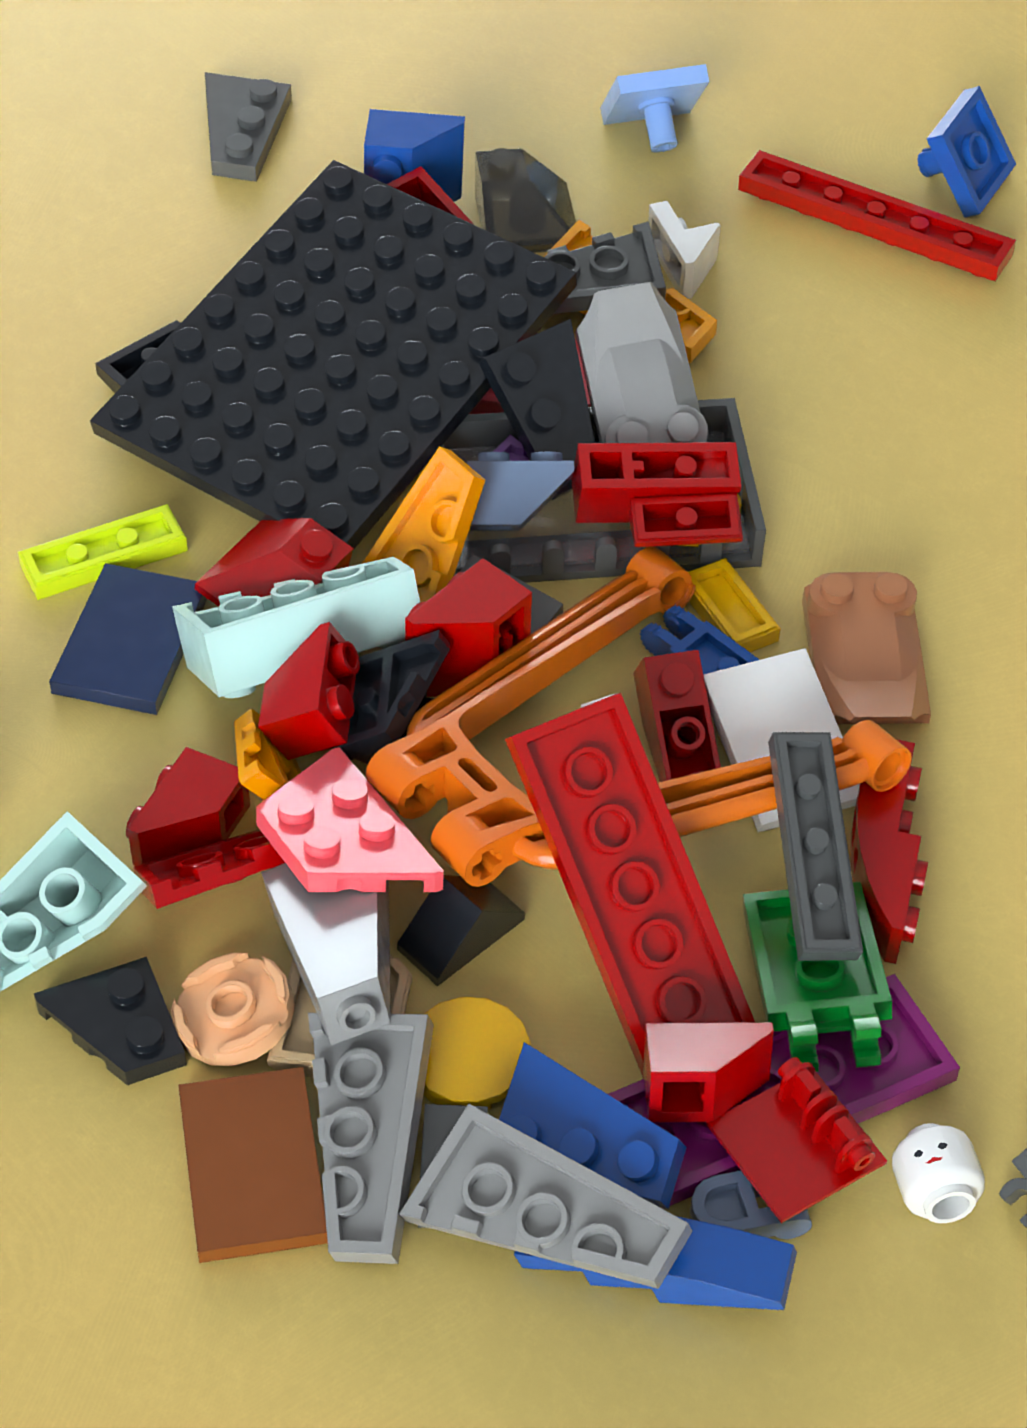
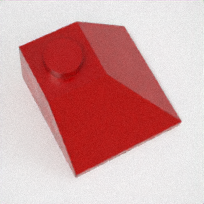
(275, 554)

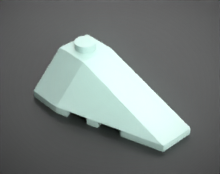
(59, 898)

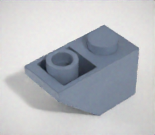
(516, 488)

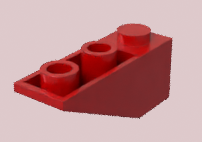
(676, 714)

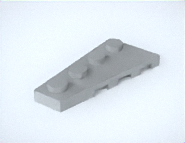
(369, 1132)
(536, 1201)

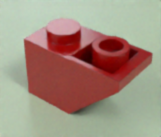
(311, 695)
(191, 807)
(703, 1068)

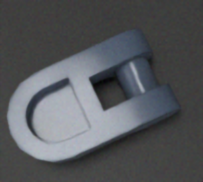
(732, 1203)

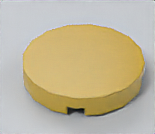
(472, 1052)

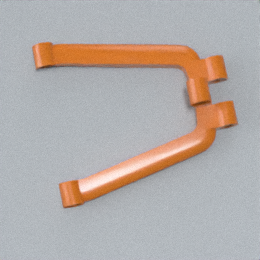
(493, 820)

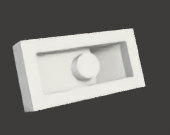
(681, 251)

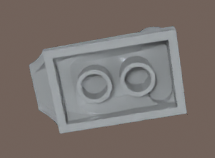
(638, 369)

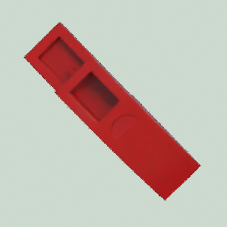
(886, 860)

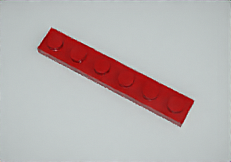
(877, 215)

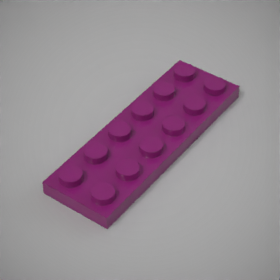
(911, 1066)

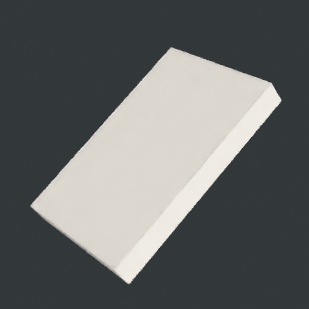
(768, 698)

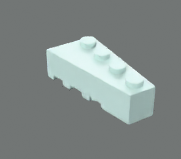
(254, 635)

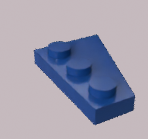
(592, 1128)

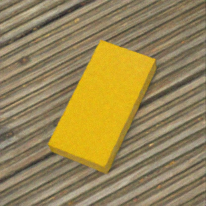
(731, 606)

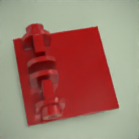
(796, 1141)

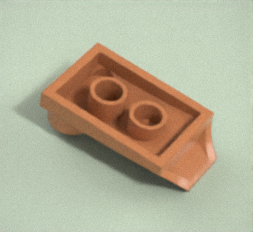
(867, 647)

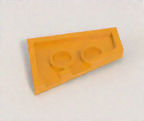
(433, 522)

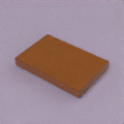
(252, 1165)

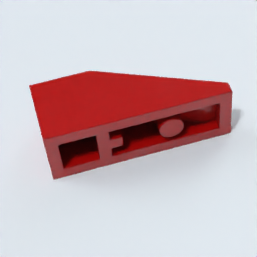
(615, 472)

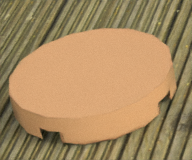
(233, 1009)

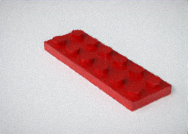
(627, 871)

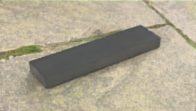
(814, 847)

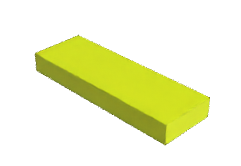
(81, 556)

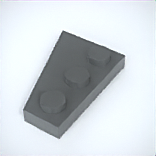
(243, 122)

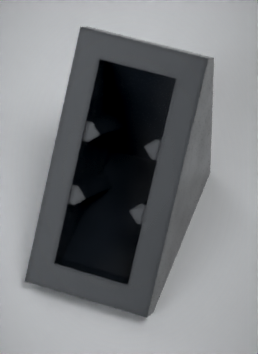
(456, 927)

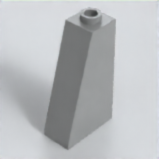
(338, 949)

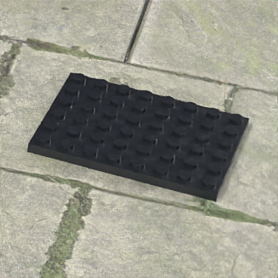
(334, 355)

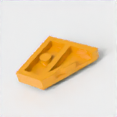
(259, 762)

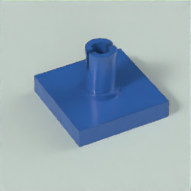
(968, 152)

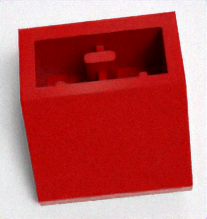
(478, 614)

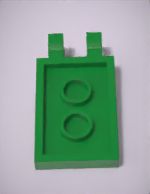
(817, 994)

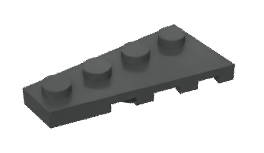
(610, 265)

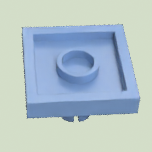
(656, 99)

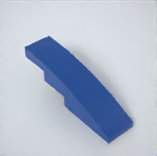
(713, 1269)

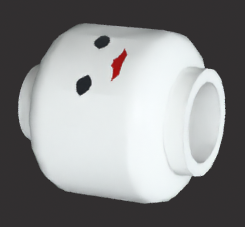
(938, 1173)

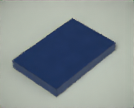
(126, 640)

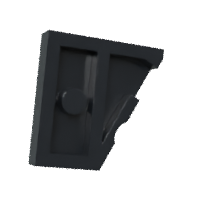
(391, 690)
(118, 1019)

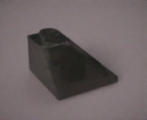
(521, 199)

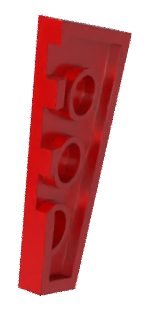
(206, 868)

